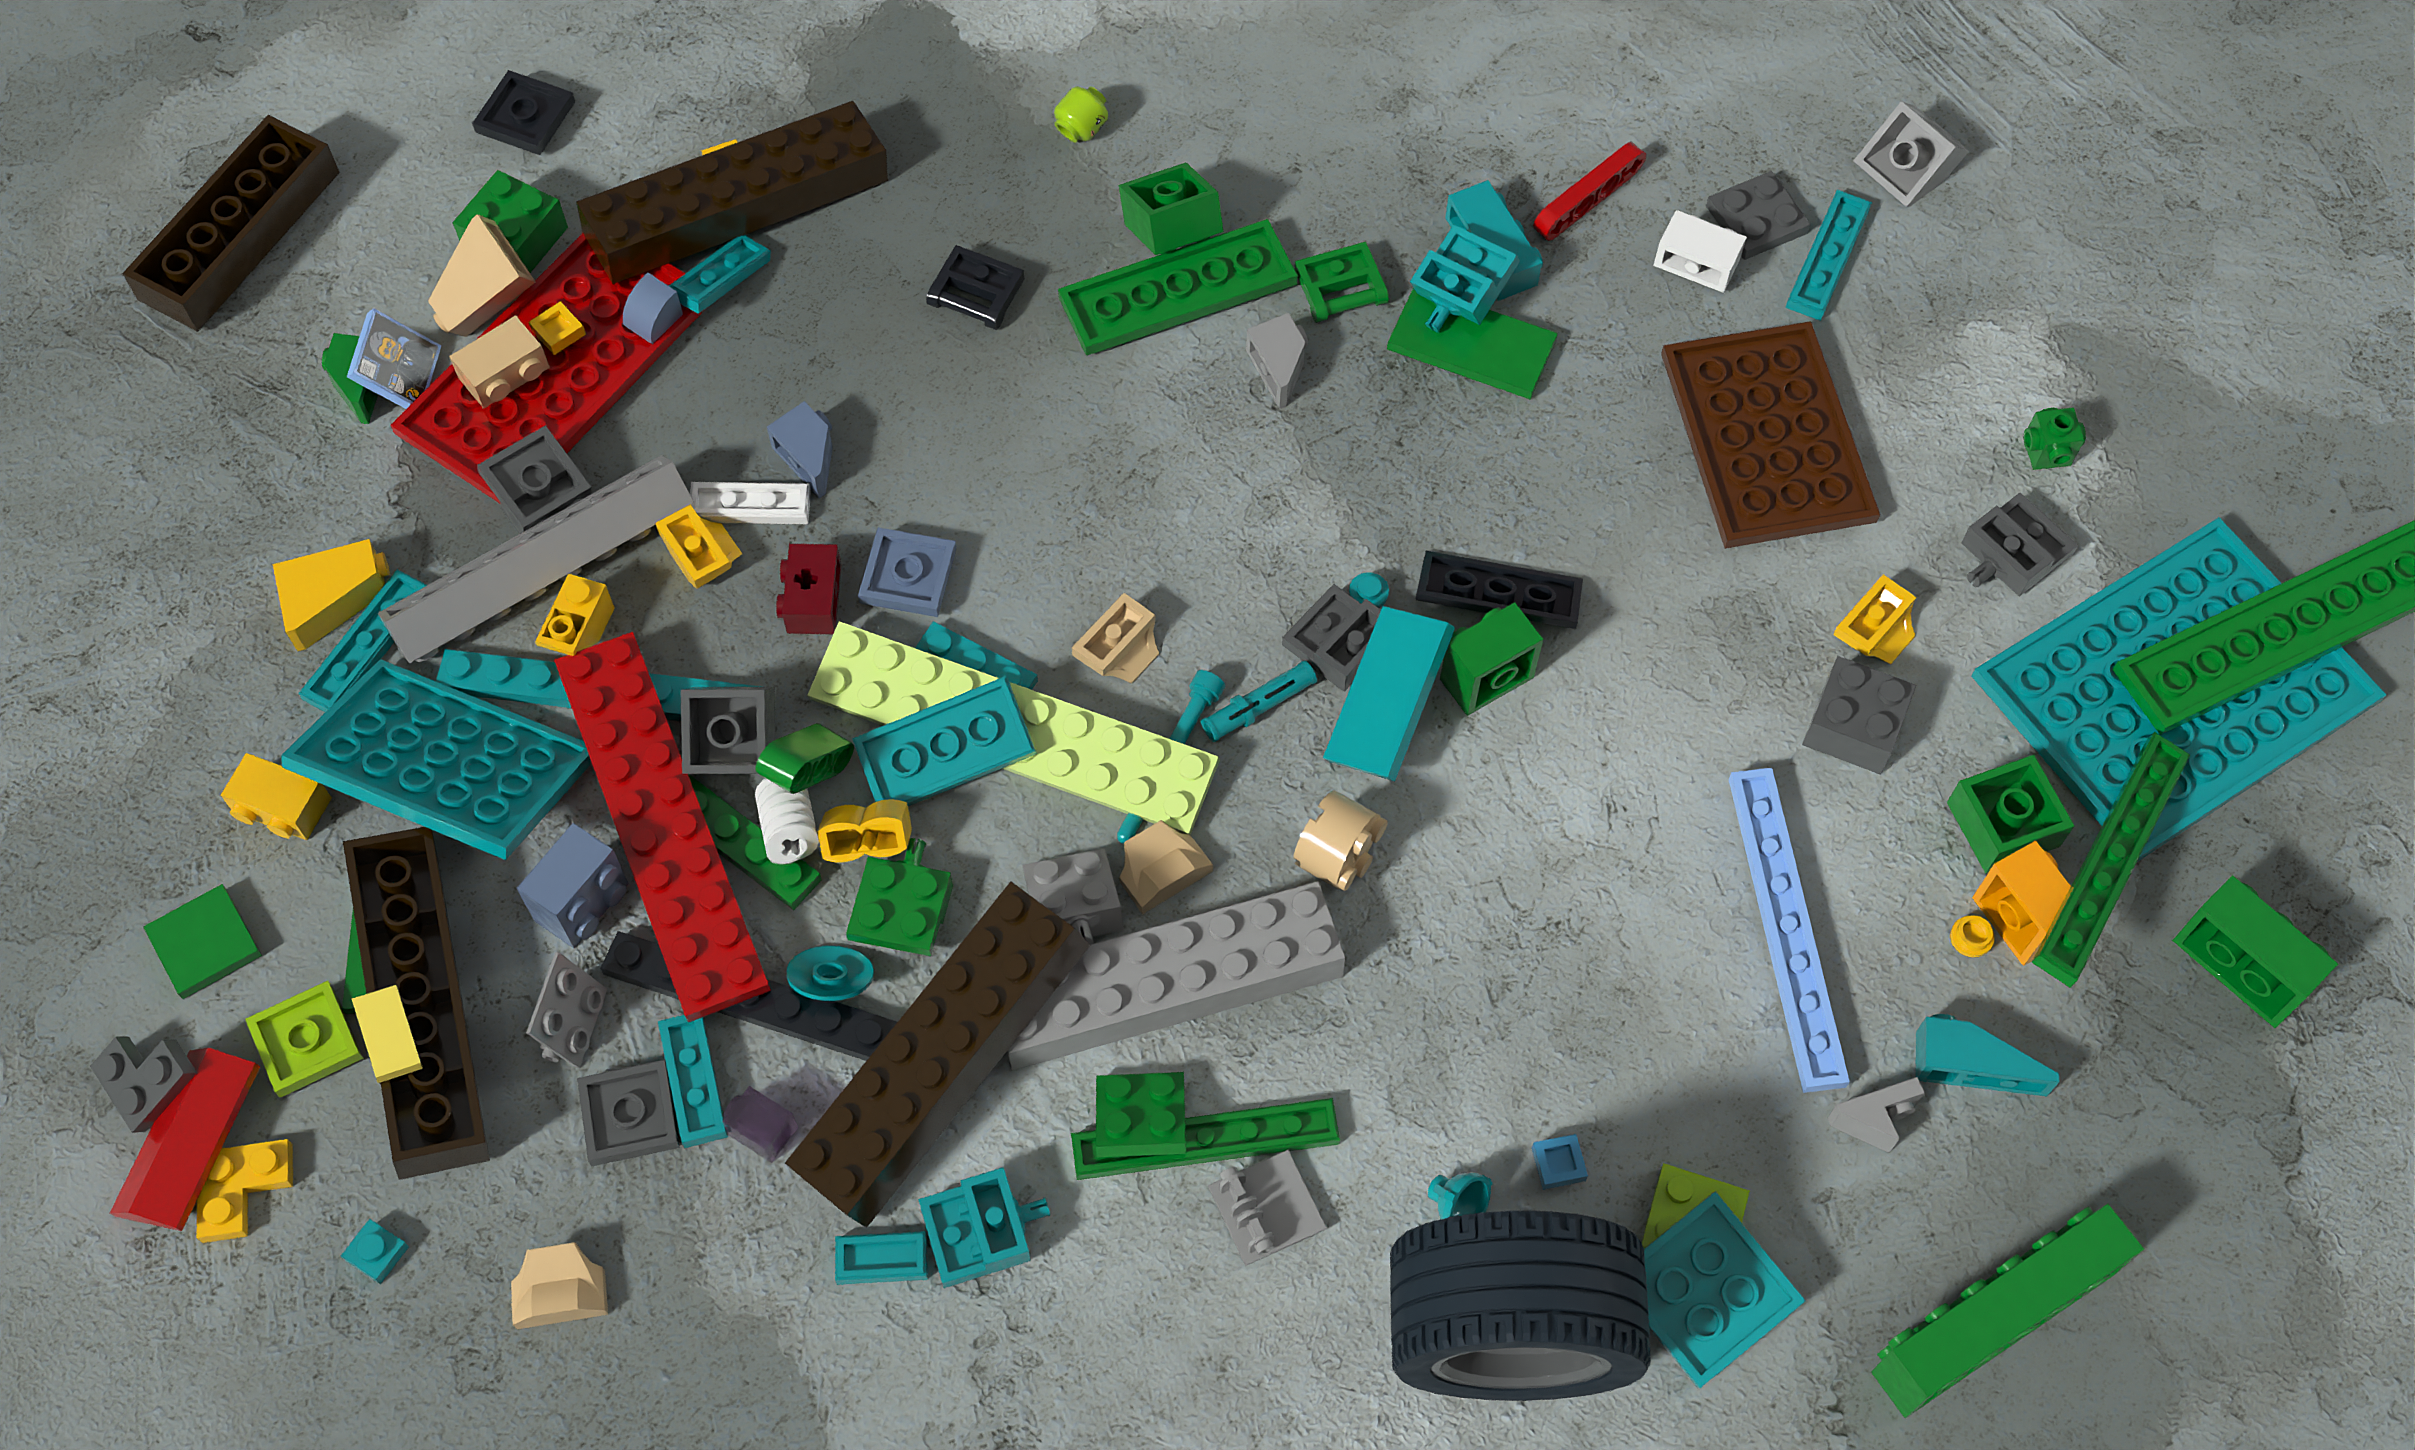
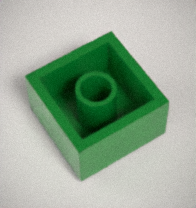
(1171, 208)
(523, 213)
(1490, 658)
(2009, 810)

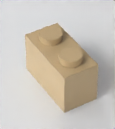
(499, 362)

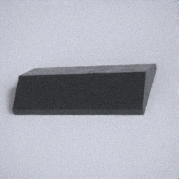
(1490, 585)

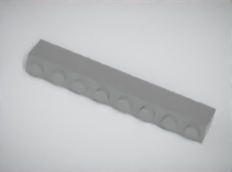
(535, 559)

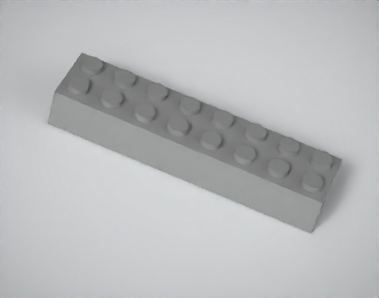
(1185, 973)

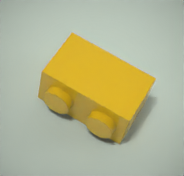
(275, 798)

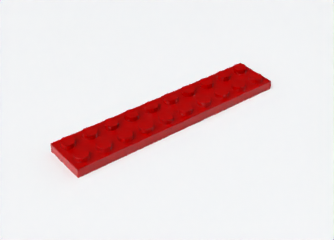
(662, 828)

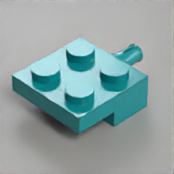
(1463, 276)
(978, 1227)

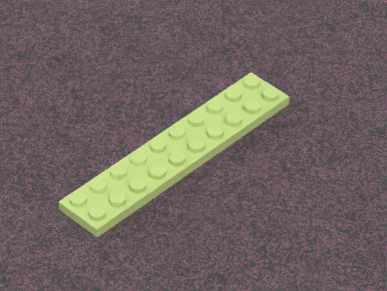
(1073, 745)

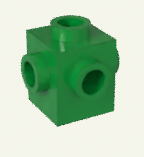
(2054, 438)

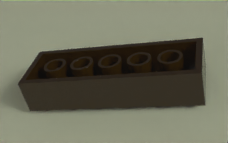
(231, 223)

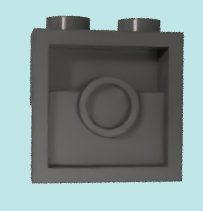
(534, 479)

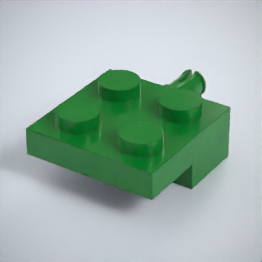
(900, 903)

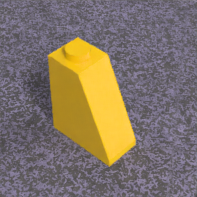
(327, 589)

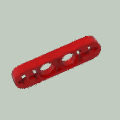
(1589, 191)

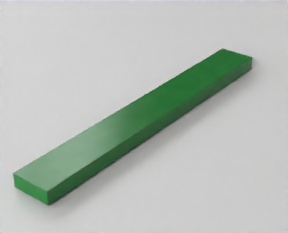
(2110, 860)

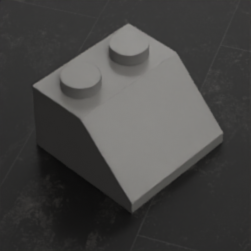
(1910, 154)

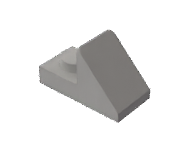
(1872, 1114)

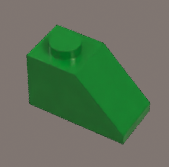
(336, 362)

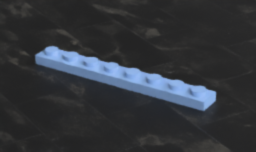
(1788, 931)

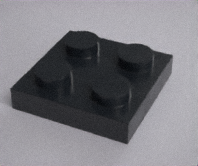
(524, 112)

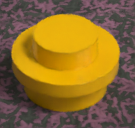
(1972, 936)

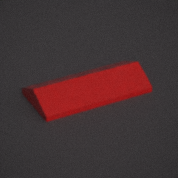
(186, 1141)

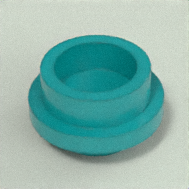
(1369, 587)

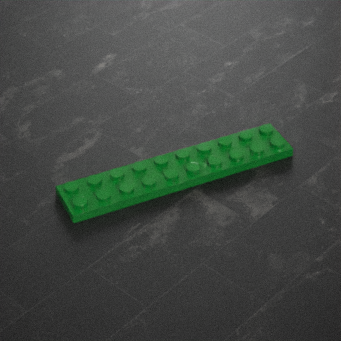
(2274, 632)

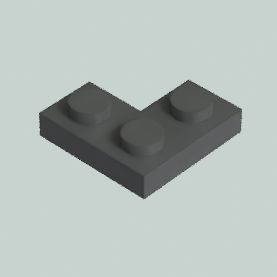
(141, 1086)

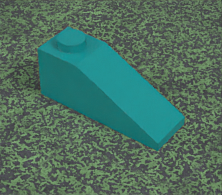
(1971, 1057)

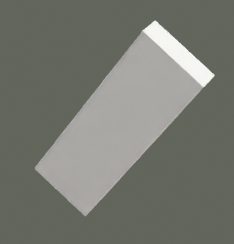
(752, 502)

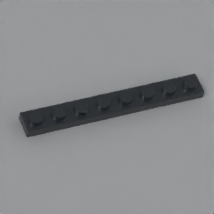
(780, 1010)

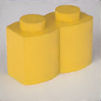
(853, 830)

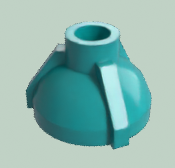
(1461, 1194)

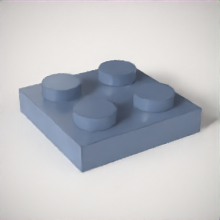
(907, 572)

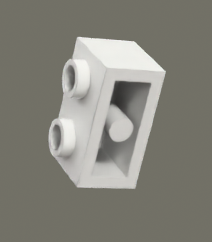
(1699, 251)

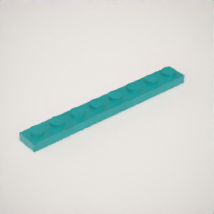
(540, 681)

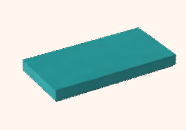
(1389, 693)
(945, 744)

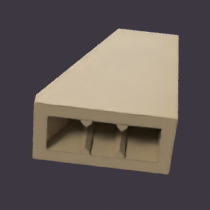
(478, 279)

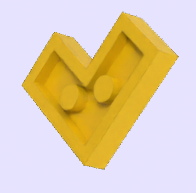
(236, 1172)

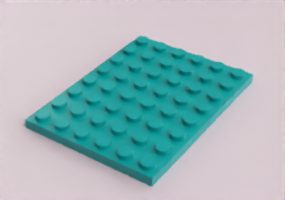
(2090, 728)

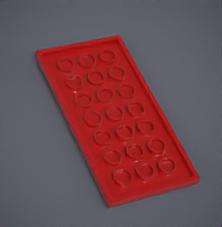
(568, 395)

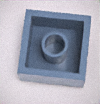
(573, 886)

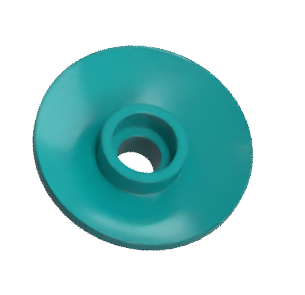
(830, 973)

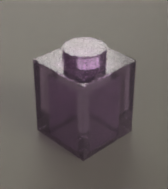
(759, 1123)

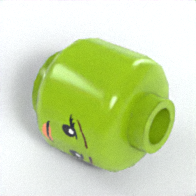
(1081, 113)

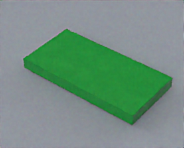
(1496, 352)

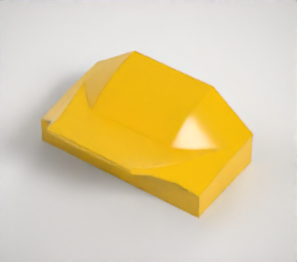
(698, 545)
(1880, 621)

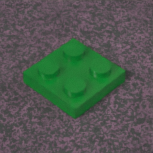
(1140, 1114)

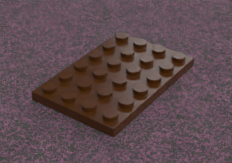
(1769, 435)

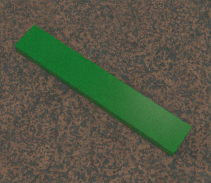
(1223, 1138)

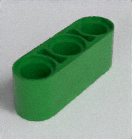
(804, 758)

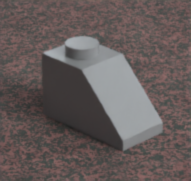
(1278, 355)

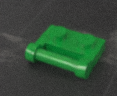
(1336, 272)

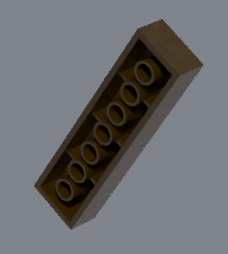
(732, 191)
(408, 943)
(937, 1054)

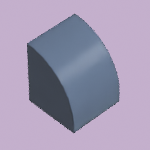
(651, 308)

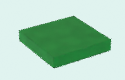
(202, 941)

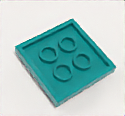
(1713, 1290)

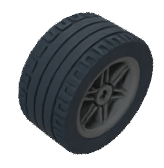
(1519, 1306)

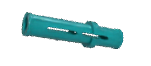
(1220, 724)

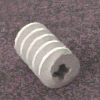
(785, 823)

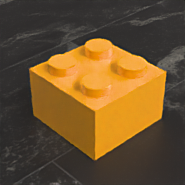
(2023, 898)

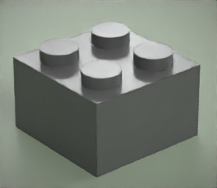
(1859, 715)
(725, 728)

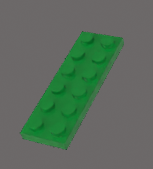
(1177, 287)

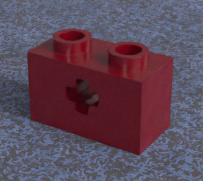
(810, 588)

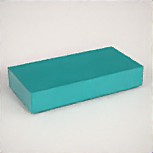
(881, 1258)

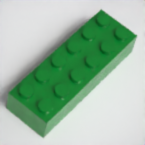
(2004, 1308)

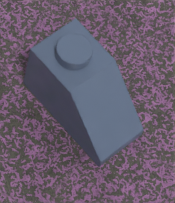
(804, 445)

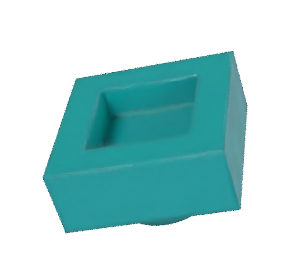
(374, 1251)

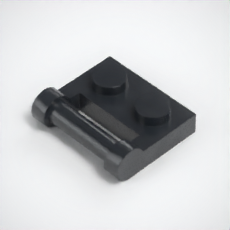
(980, 277)

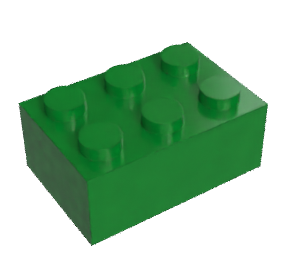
(2255, 951)

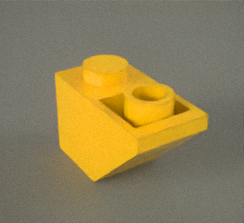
(576, 616)

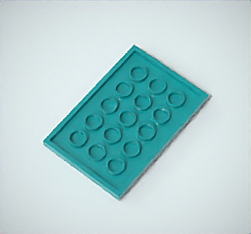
(440, 758)

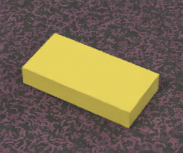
(386, 1034)

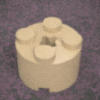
(1339, 841)

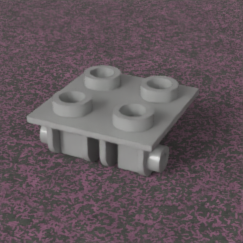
(566, 1012)
(1266, 1207)

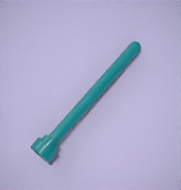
(1204, 690)

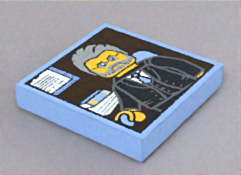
(393, 359)

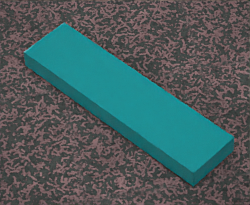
(1828, 255)
(359, 648)

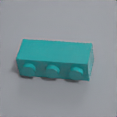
(1486, 215)

